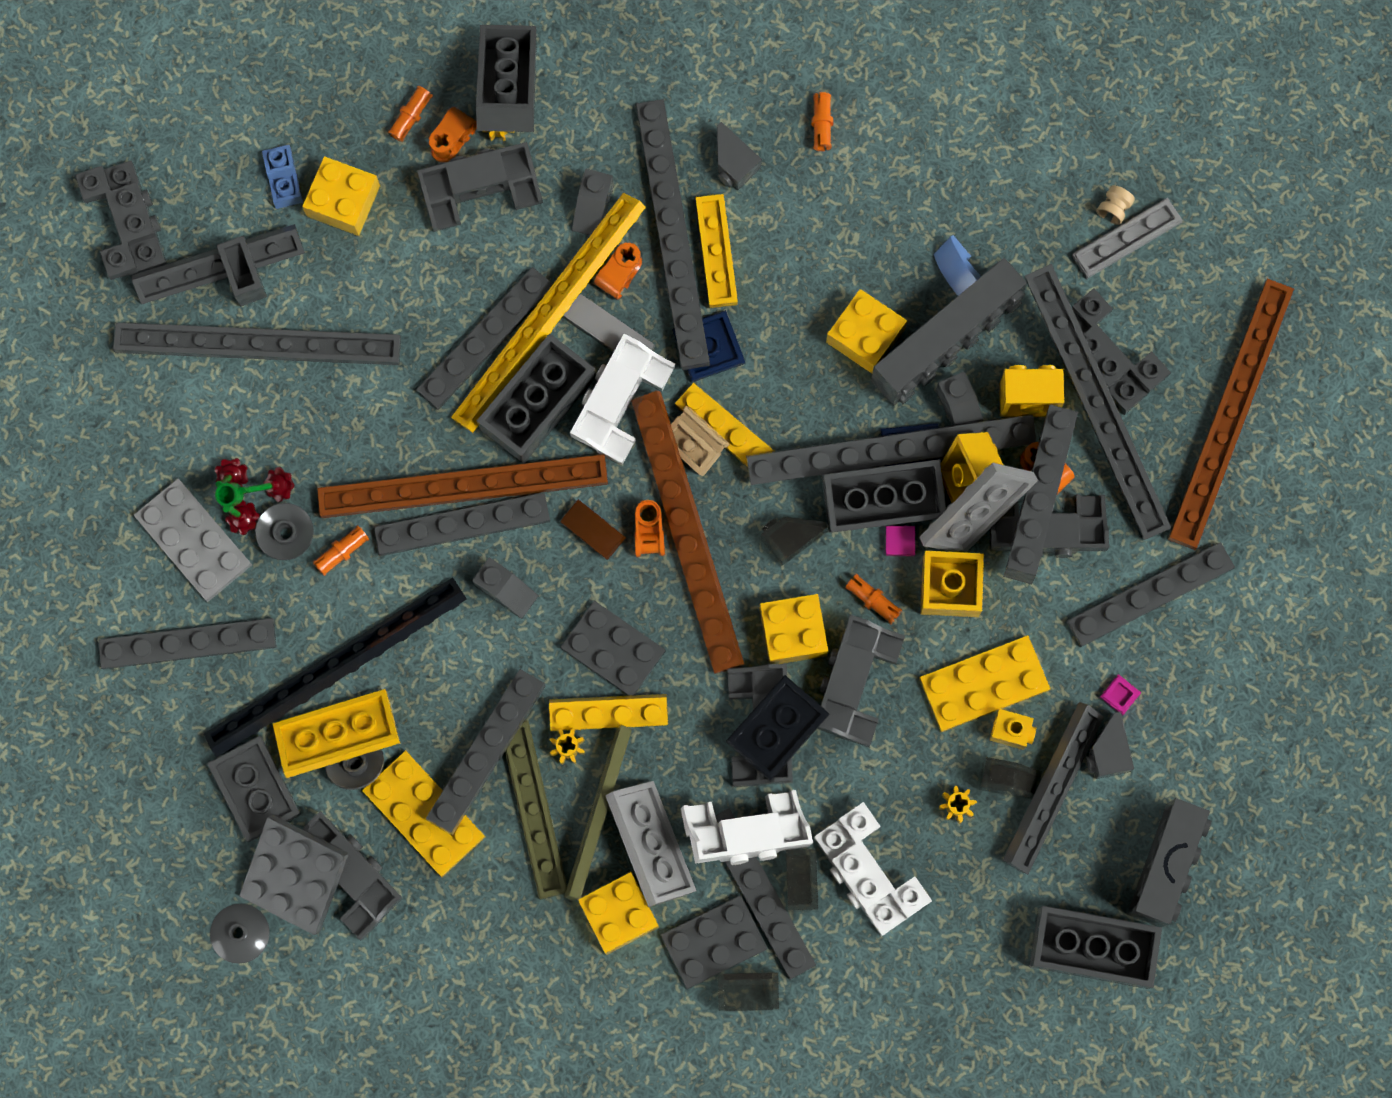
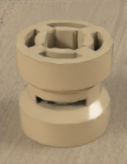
(1116, 203)

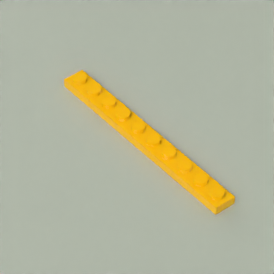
(550, 309)

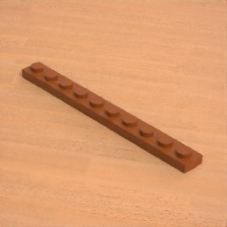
(1230, 414)
(462, 486)
(687, 532)

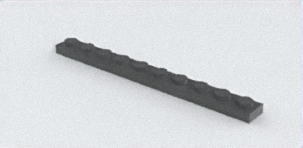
(673, 235)
(257, 343)
(1097, 402)
(883, 449)

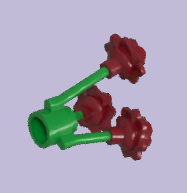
(231, 492)

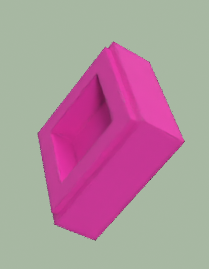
(900, 540)
(1120, 694)

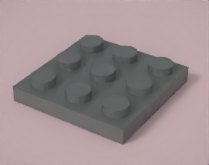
(293, 874)

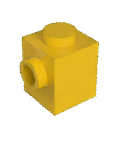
(1013, 729)

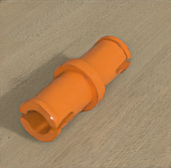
(410, 113)
(822, 121)
(340, 550)
(873, 599)

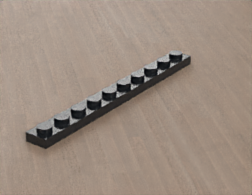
(334, 667)

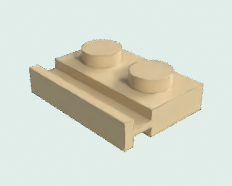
(697, 441)

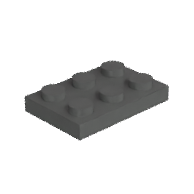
(613, 649)
(253, 787)
(714, 942)

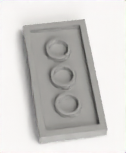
(978, 508)
(192, 540)
(650, 843)

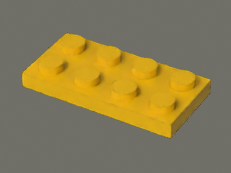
(984, 683)
(336, 733)
(406, 798)

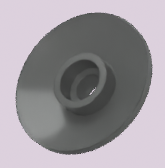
(283, 517)
(346, 778)
(254, 936)

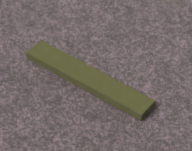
(598, 813)
(535, 814)

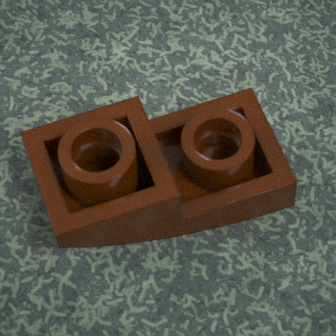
(592, 529)

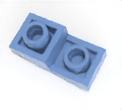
(282, 176)
(954, 265)

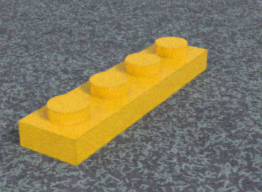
(716, 251)
(740, 438)
(608, 712)

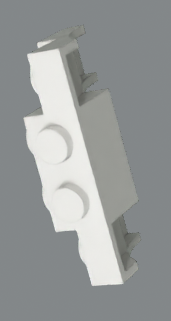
(610, 398)
(747, 836)
(862, 874)

